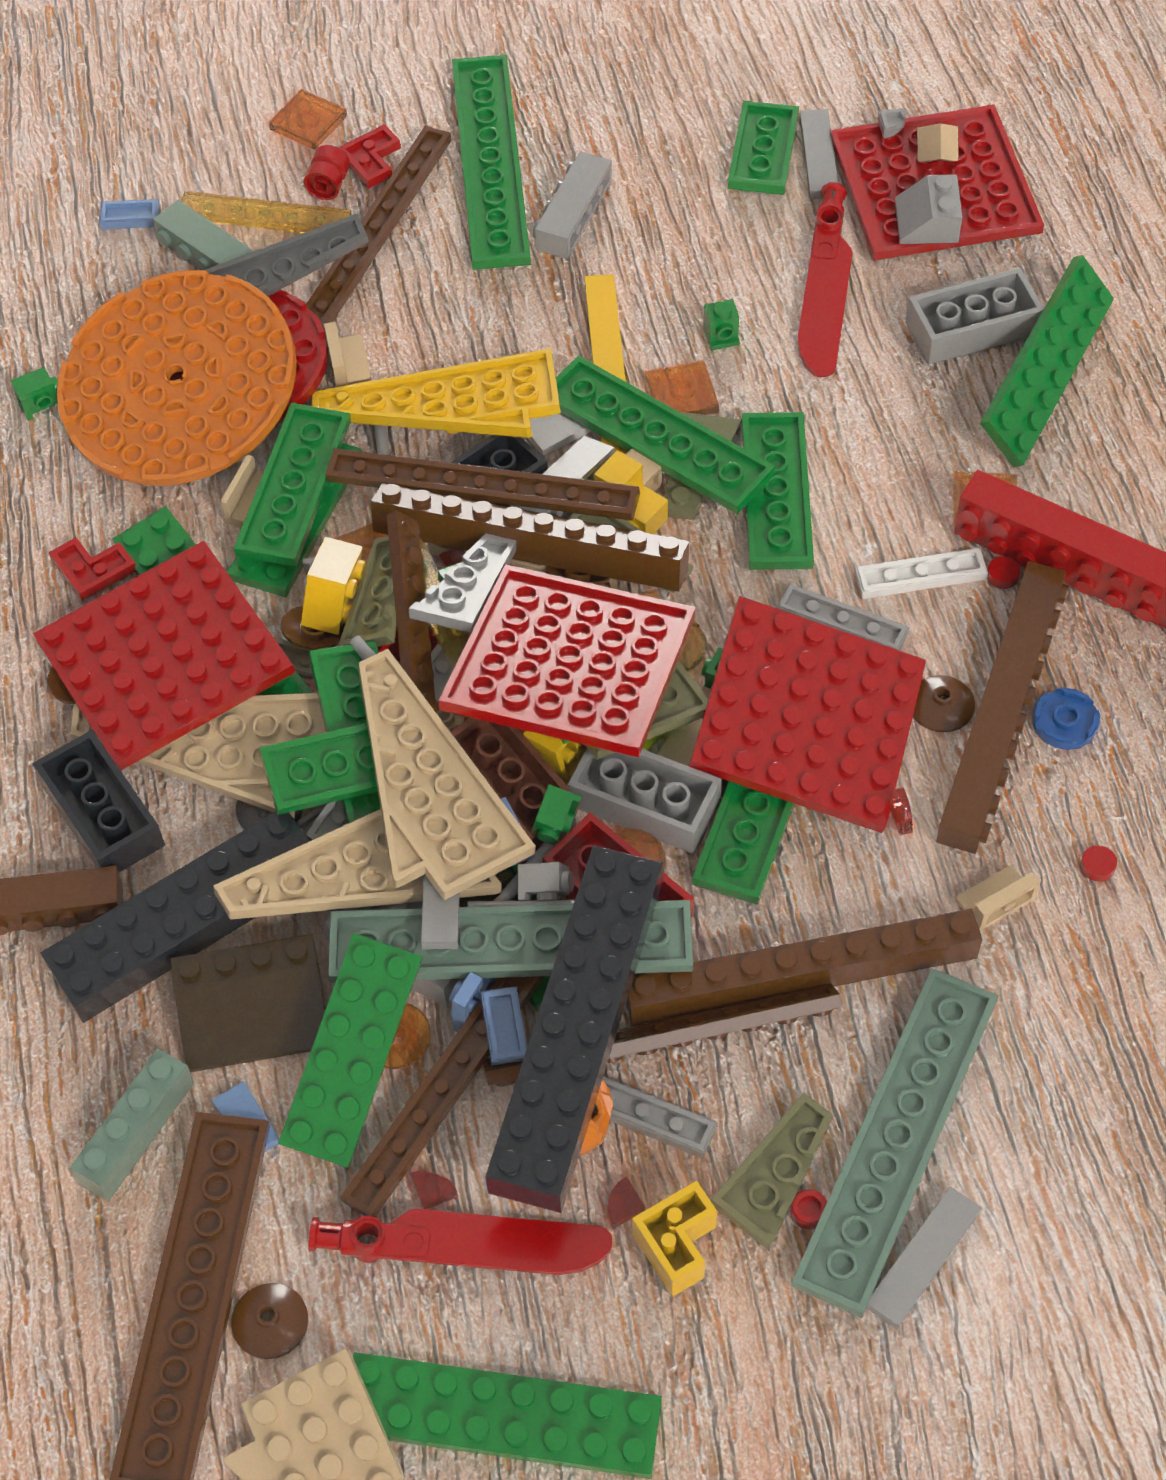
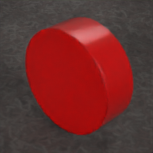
(1003, 572)
(1098, 863)
(807, 1208)

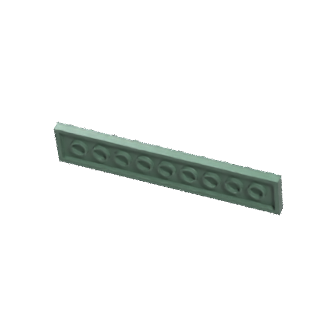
(506, 939)
(894, 1144)

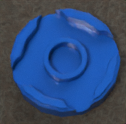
(1065, 718)

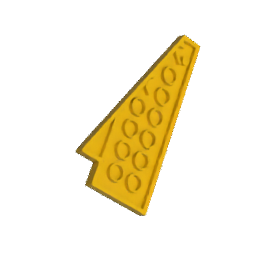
(472, 397)

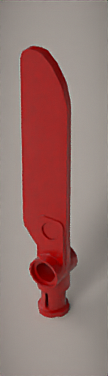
(825, 286)
(468, 1241)

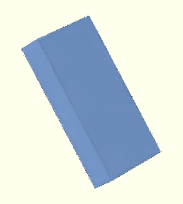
(128, 214)
(503, 1025)
(241, 1103)

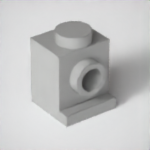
(544, 881)

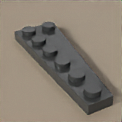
(295, 257)

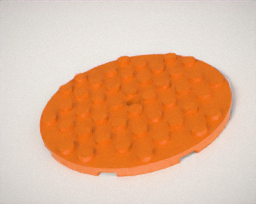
(167, 432)

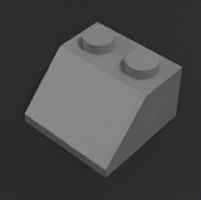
(930, 211)

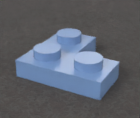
(466, 997)

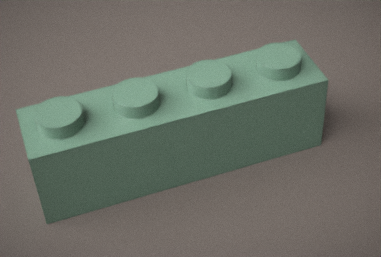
(196, 237)
(132, 1125)

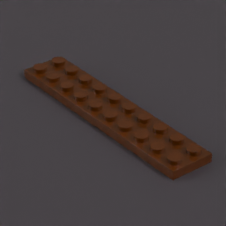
(191, 1300)

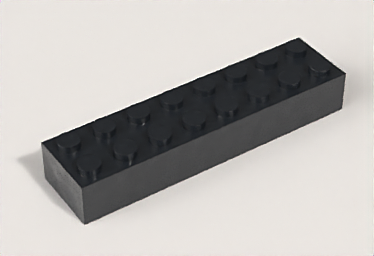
(162, 922)

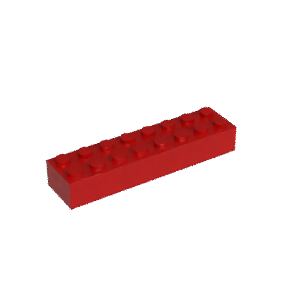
(1039, 531)

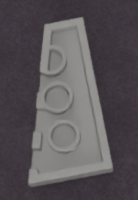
(466, 587)

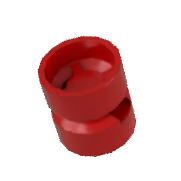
(326, 172)

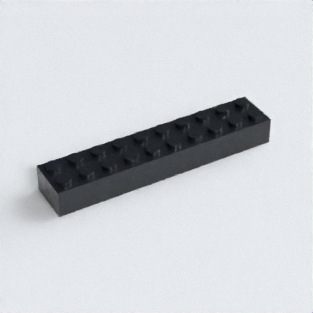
(575, 1030)

